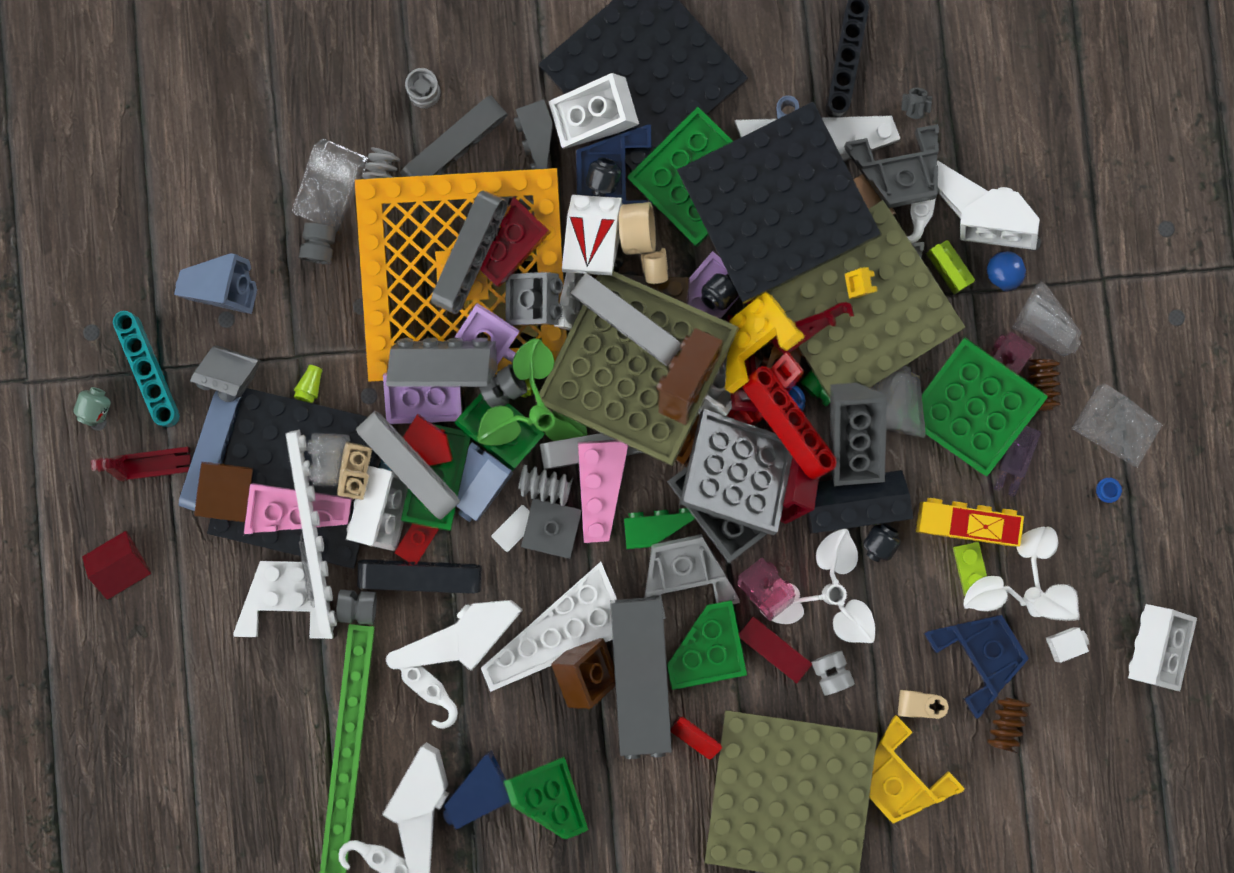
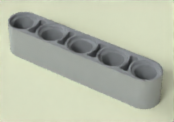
(626, 319)
(565, 452)
(407, 465)

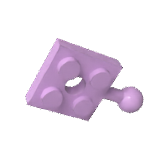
(499, 330)

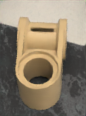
(655, 266)
(917, 705)

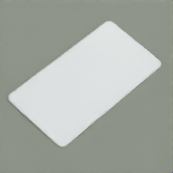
(512, 529)

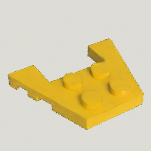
(757, 326)
(895, 785)

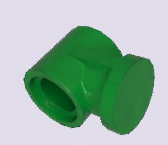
(814, 388)

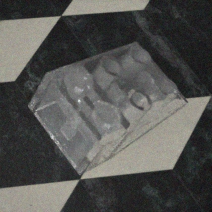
(329, 183)
(1117, 424)

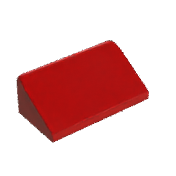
(695, 737)

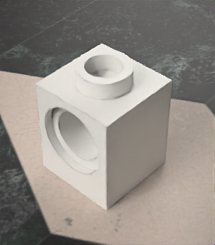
(1068, 644)

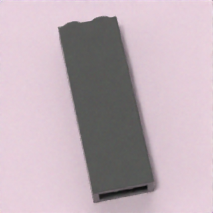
(640, 677)

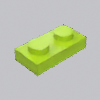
(969, 564)

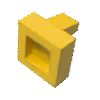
(859, 283)

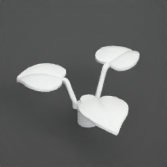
(1058, 601)
(855, 619)

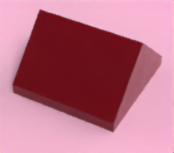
(115, 565)

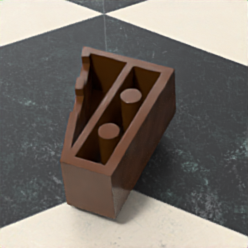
(688, 375)

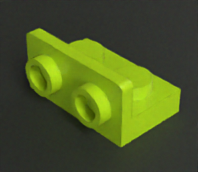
(950, 266)

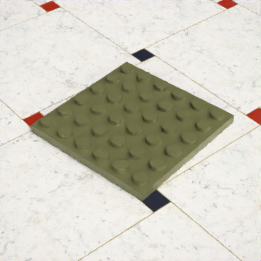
(888, 325)
(614, 382)
(790, 796)

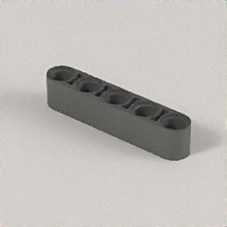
(457, 140)
(469, 252)

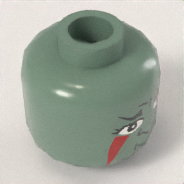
(92, 406)

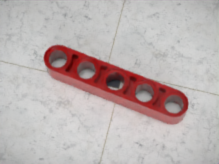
(789, 423)

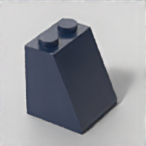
(478, 794)

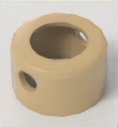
(637, 228)

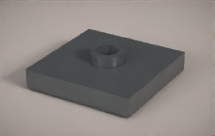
(551, 528)

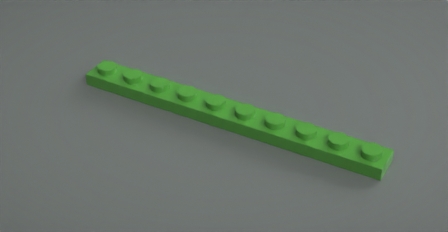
(347, 746)

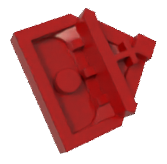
(428, 441)

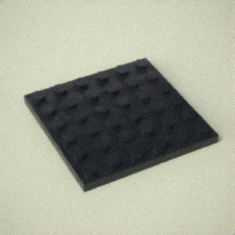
(663, 56)
(778, 202)
(262, 444)

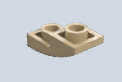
(353, 471)

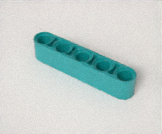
(137, 360)

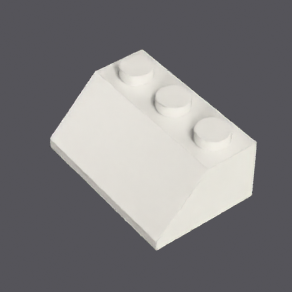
(378, 516)
(1162, 647)

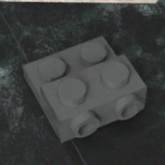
(533, 299)

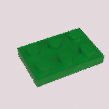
(509, 454)

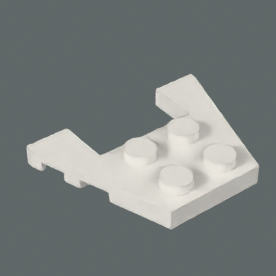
(277, 588)

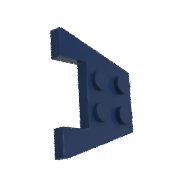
(613, 149)
(991, 650)

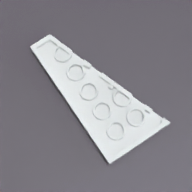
(877, 129)
(571, 621)

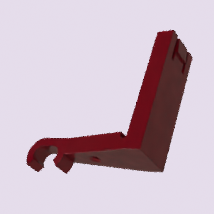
(815, 323)
(145, 464)

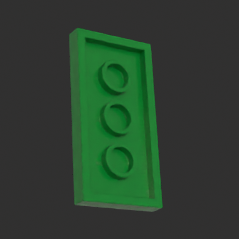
(451, 473)

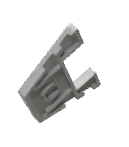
(686, 565)

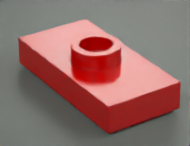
(415, 542)

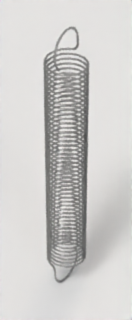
(312, 596)

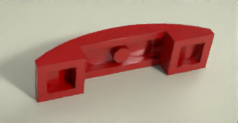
(787, 372)

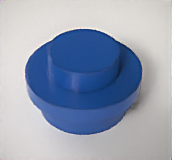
(1108, 490)

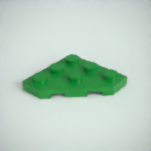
(709, 649)
(549, 798)

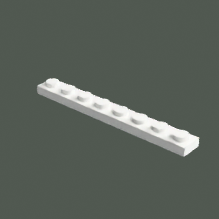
(313, 543)

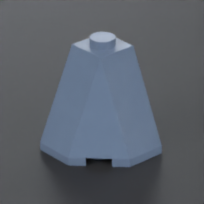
(219, 283)
(480, 483)

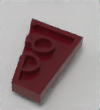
(515, 241)

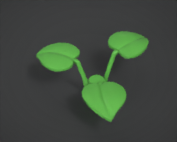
(499, 423)

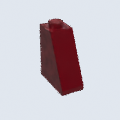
(799, 494)

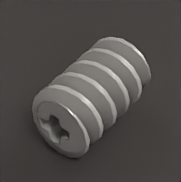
(380, 164)
(544, 485)

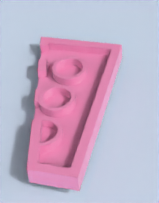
(600, 480)
(277, 509)

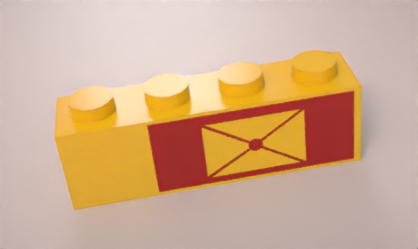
(969, 523)

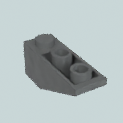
(538, 130)

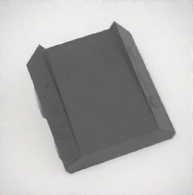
(225, 372)

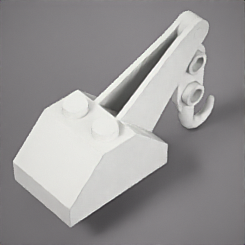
(985, 215)
(465, 641)
(414, 810)

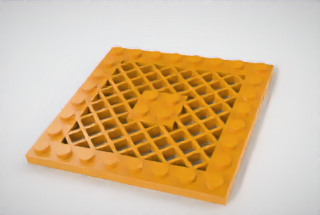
(374, 193)

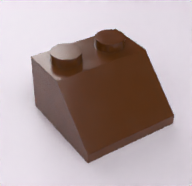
(585, 674)

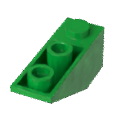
(650, 530)

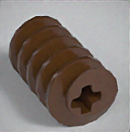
(1044, 380)
(1008, 724)

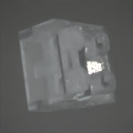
(326, 458)

